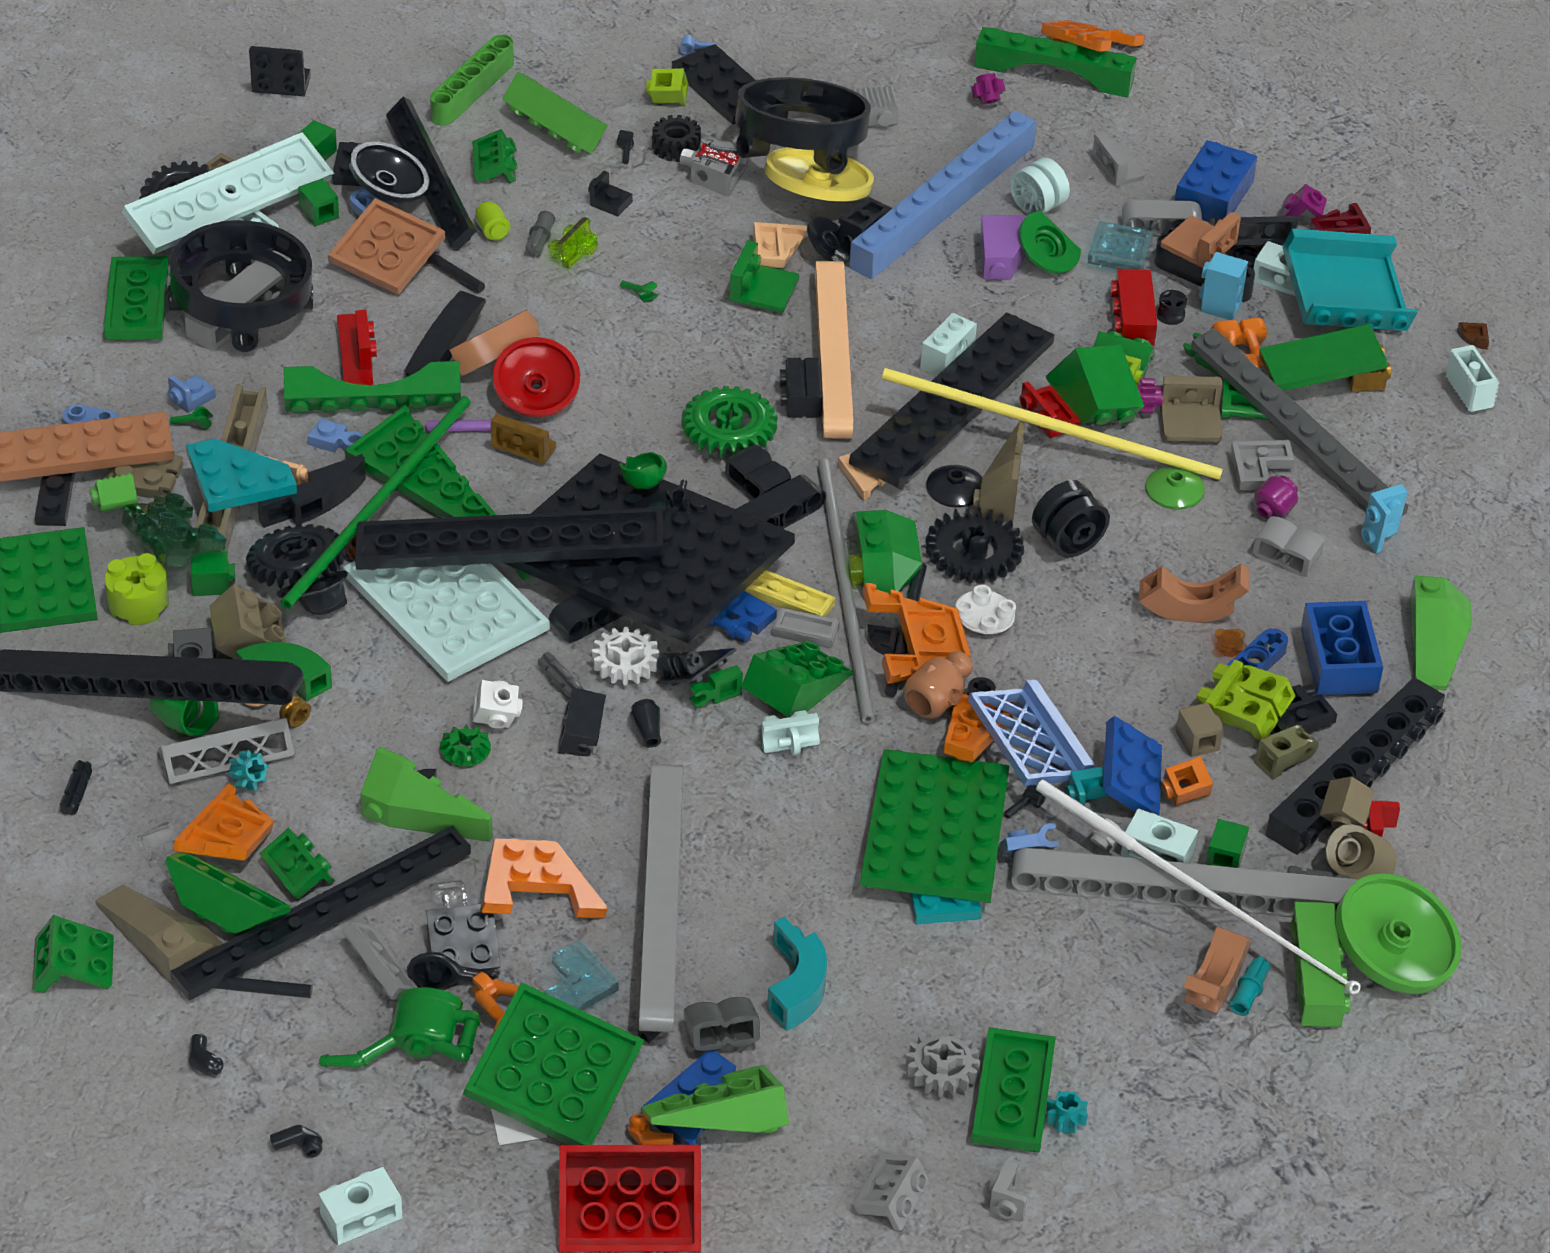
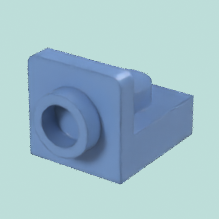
(190, 393)

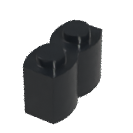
(755, 471)

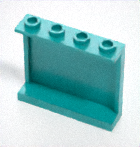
(1346, 279)

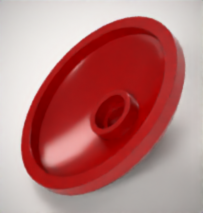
(536, 362)

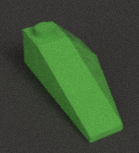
(1438, 628)
(409, 801)
(743, 1102)

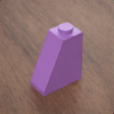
(1001, 246)

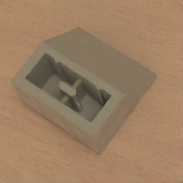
(244, 620)

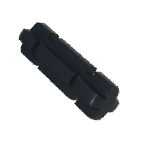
(75, 787)

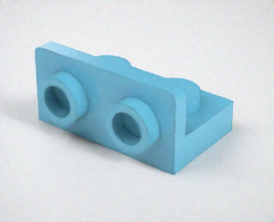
(1383, 516)

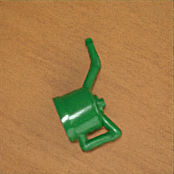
(421, 1027)

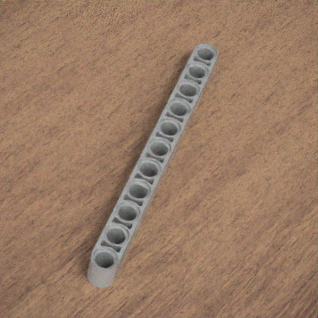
(1146, 883)
(661, 899)

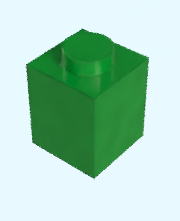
(322, 138)
(318, 202)
(211, 573)
(1227, 844)

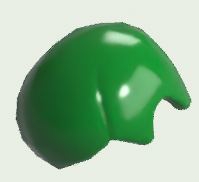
(644, 470)

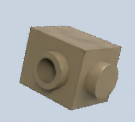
(1199, 729)
(1347, 802)

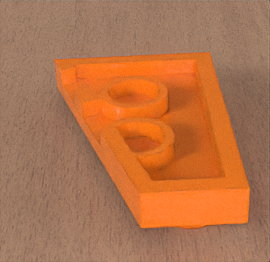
(966, 732)

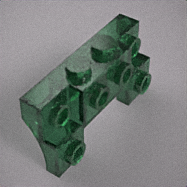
(167, 534)

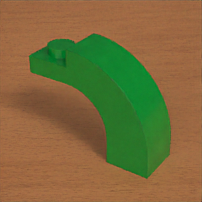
(315, 669)

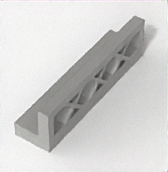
(222, 739)

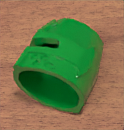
(179, 713)

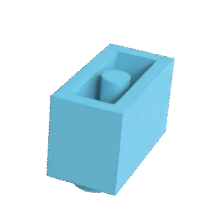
(1223, 285)

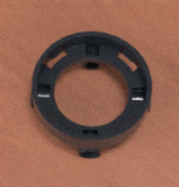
(764, 113)
(237, 244)

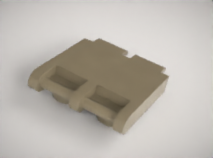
(152, 478)

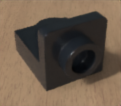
(608, 197)

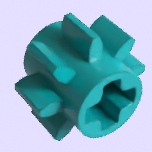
(248, 770)
(1066, 1112)

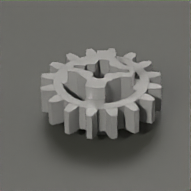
(942, 1062)

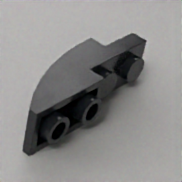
(323, 491)

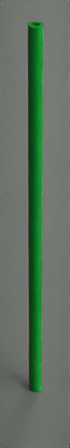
(375, 503)

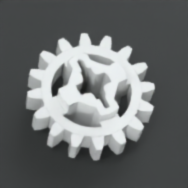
(625, 656)

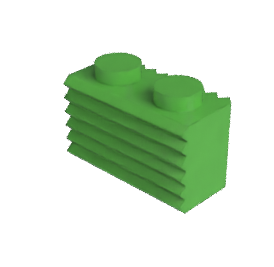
(113, 493)

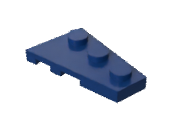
(704, 1070)

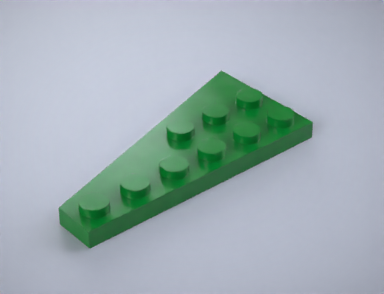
(434, 479)

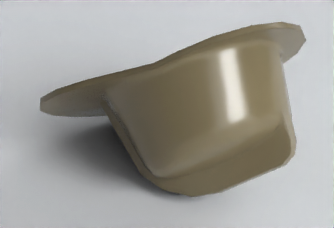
(1359, 852)

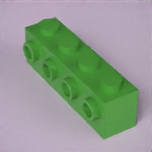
(553, 112)
(1319, 994)

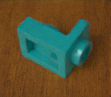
(1086, 784)

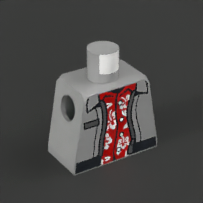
(715, 165)

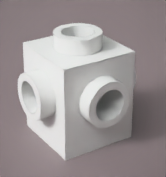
(496, 704)

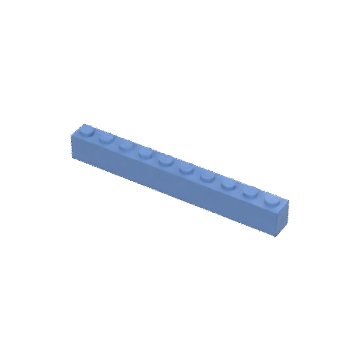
(942, 195)

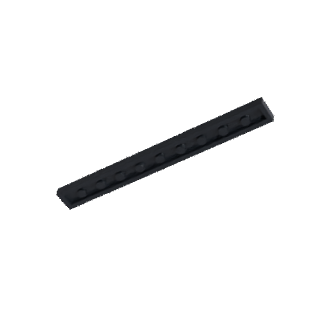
(320, 912)

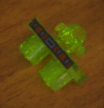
(575, 243)

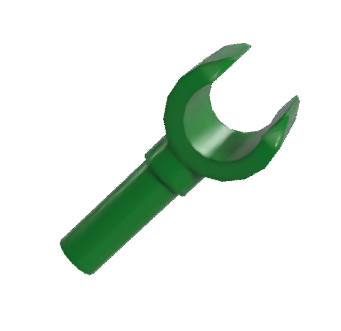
(644, 292)
(199, 415)

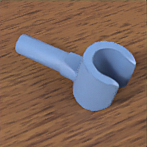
(688, 45)

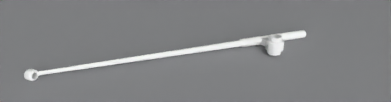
(1107, 833)

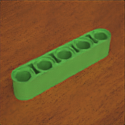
(471, 80)

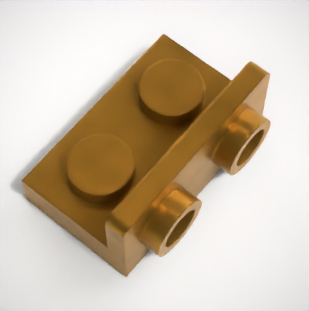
(521, 439)

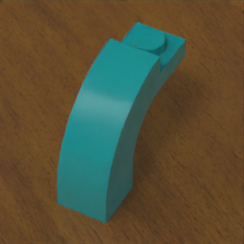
(802, 992)

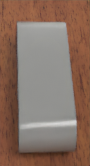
(1157, 214)

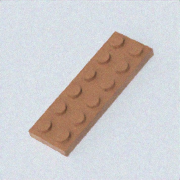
(85, 446)

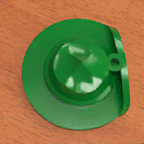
(1047, 244)

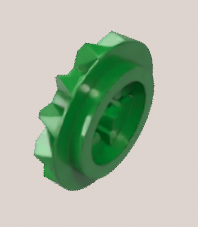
(460, 754)

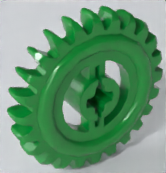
(729, 432)

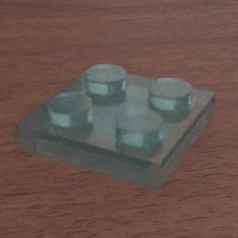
(1120, 246)

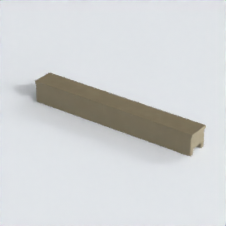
(242, 430)

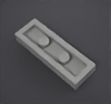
(379, 959)

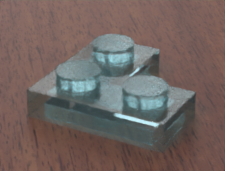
(585, 976)

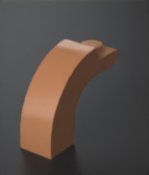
(492, 342)
(1190, 601)
(1219, 970)

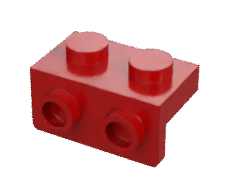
(1048, 403)

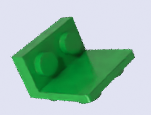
(760, 284)
(72, 951)

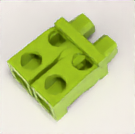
(1247, 697)

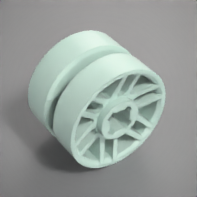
(1039, 186)

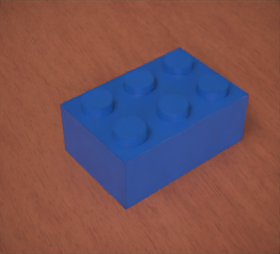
(1217, 179)
(1341, 647)

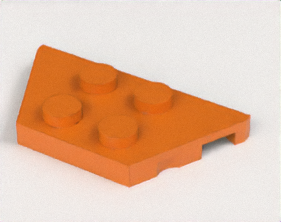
(225, 828)

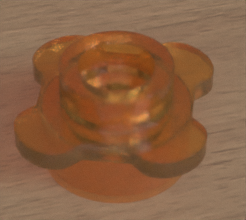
(1230, 641)

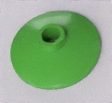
(1175, 488)

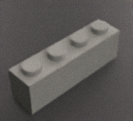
(254, 284)

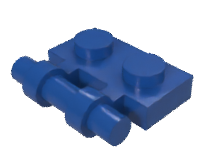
(744, 615)

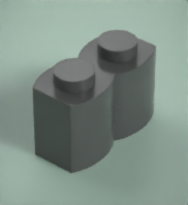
(727, 1022)

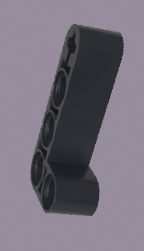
(1187, 270)

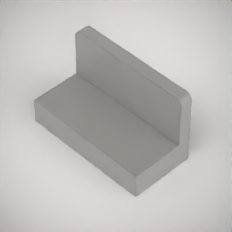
(1115, 160)

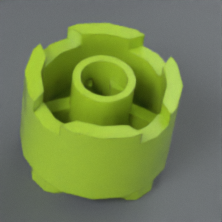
(136, 589)

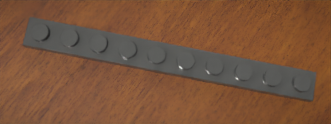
(1288, 416)

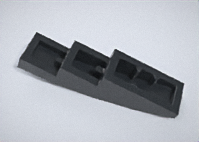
(447, 331)

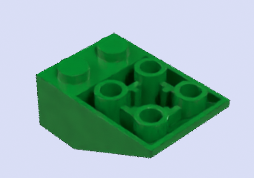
(794, 677)

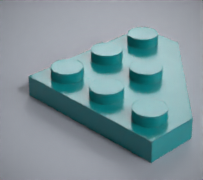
(236, 475)

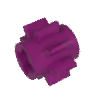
(988, 88)
(1151, 395)

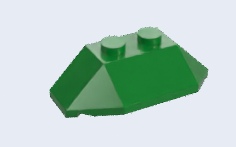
(887, 548)
(220, 895)

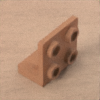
(1199, 240)

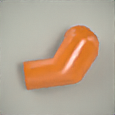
(644, 1134)

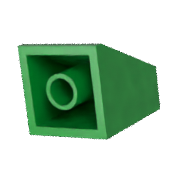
(1097, 385)

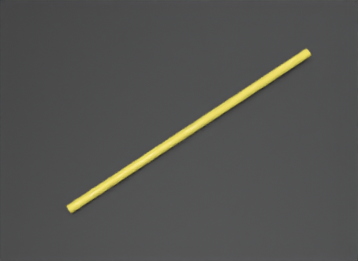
(1052, 423)

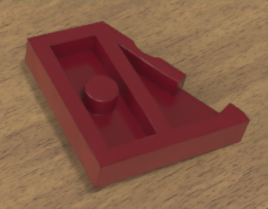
(1349, 221)

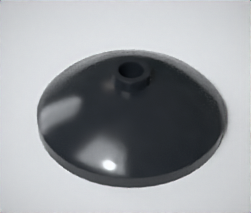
(388, 172)

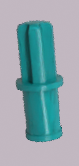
(1250, 986)

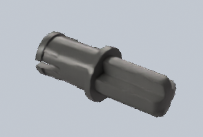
(540, 232)

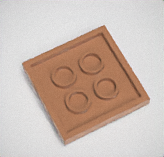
(386, 246)

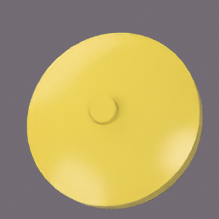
(799, 173)

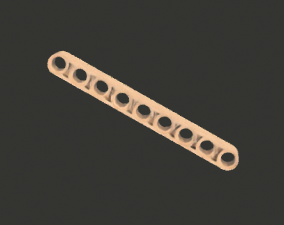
(834, 350)

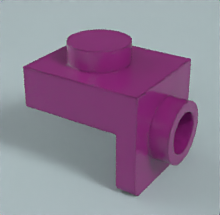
(1304, 199)

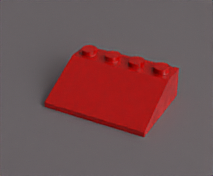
(629, 1198)

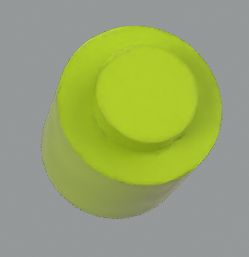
(492, 220)

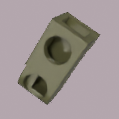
(1284, 750)

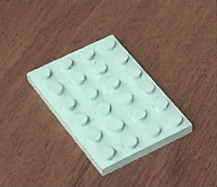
(452, 612)

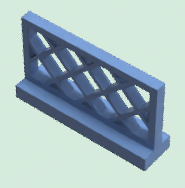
(1047, 728)

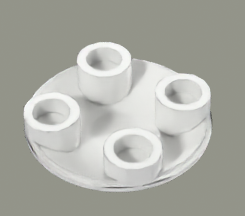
(985, 611)

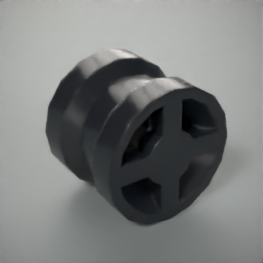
(1172, 307)

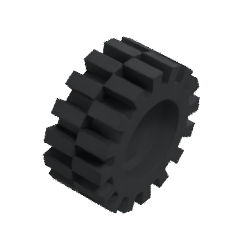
(674, 135)

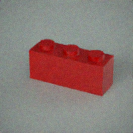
(1134, 304)

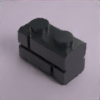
(802, 387)

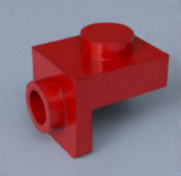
(1382, 815)

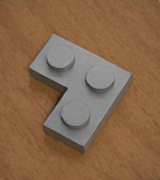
(1255, 458)

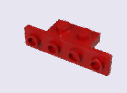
(357, 347)

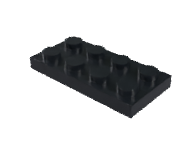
(715, 78)

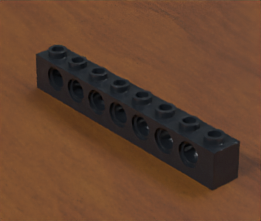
(1363, 757)

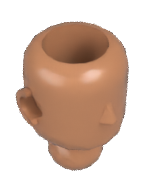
(938, 684)

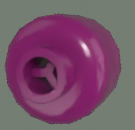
(1276, 497)

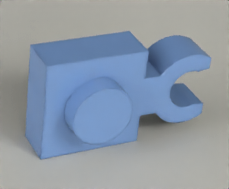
(331, 435)

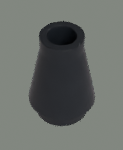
(646, 719)

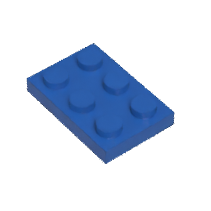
(1132, 767)

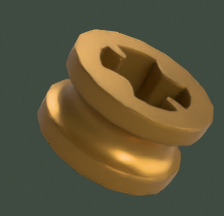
(296, 711)

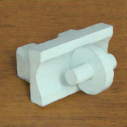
(790, 733)

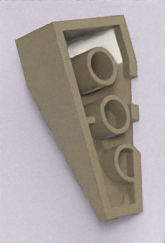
(1001, 479)
(156, 930)

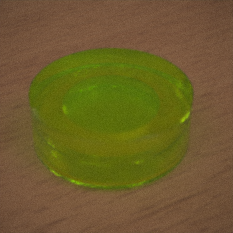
(855, 569)

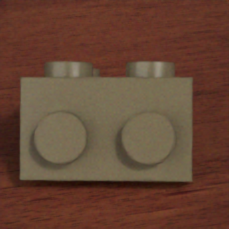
(1191, 408)

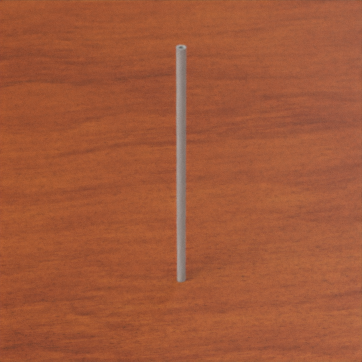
(846, 593)

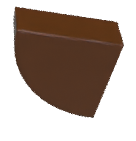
(1474, 334)

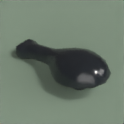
(440, 971)

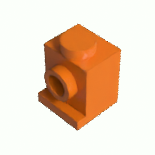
(1191, 773)

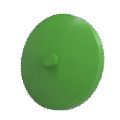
(1398, 933)

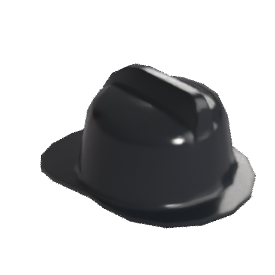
(323, 596)

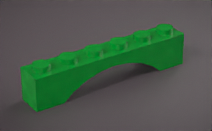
(1106, 70)
(311, 389)

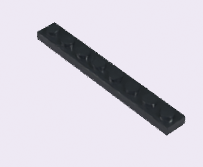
(440, 191)

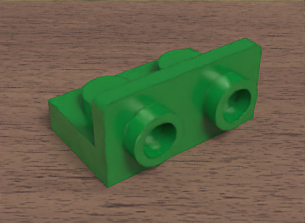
(493, 156)
(295, 862)

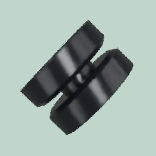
(1070, 518)

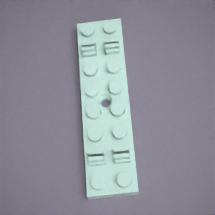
(256, 183)

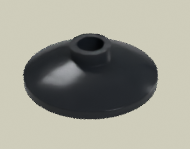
(825, 239)
(953, 485)

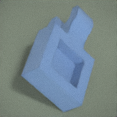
(1020, 839)

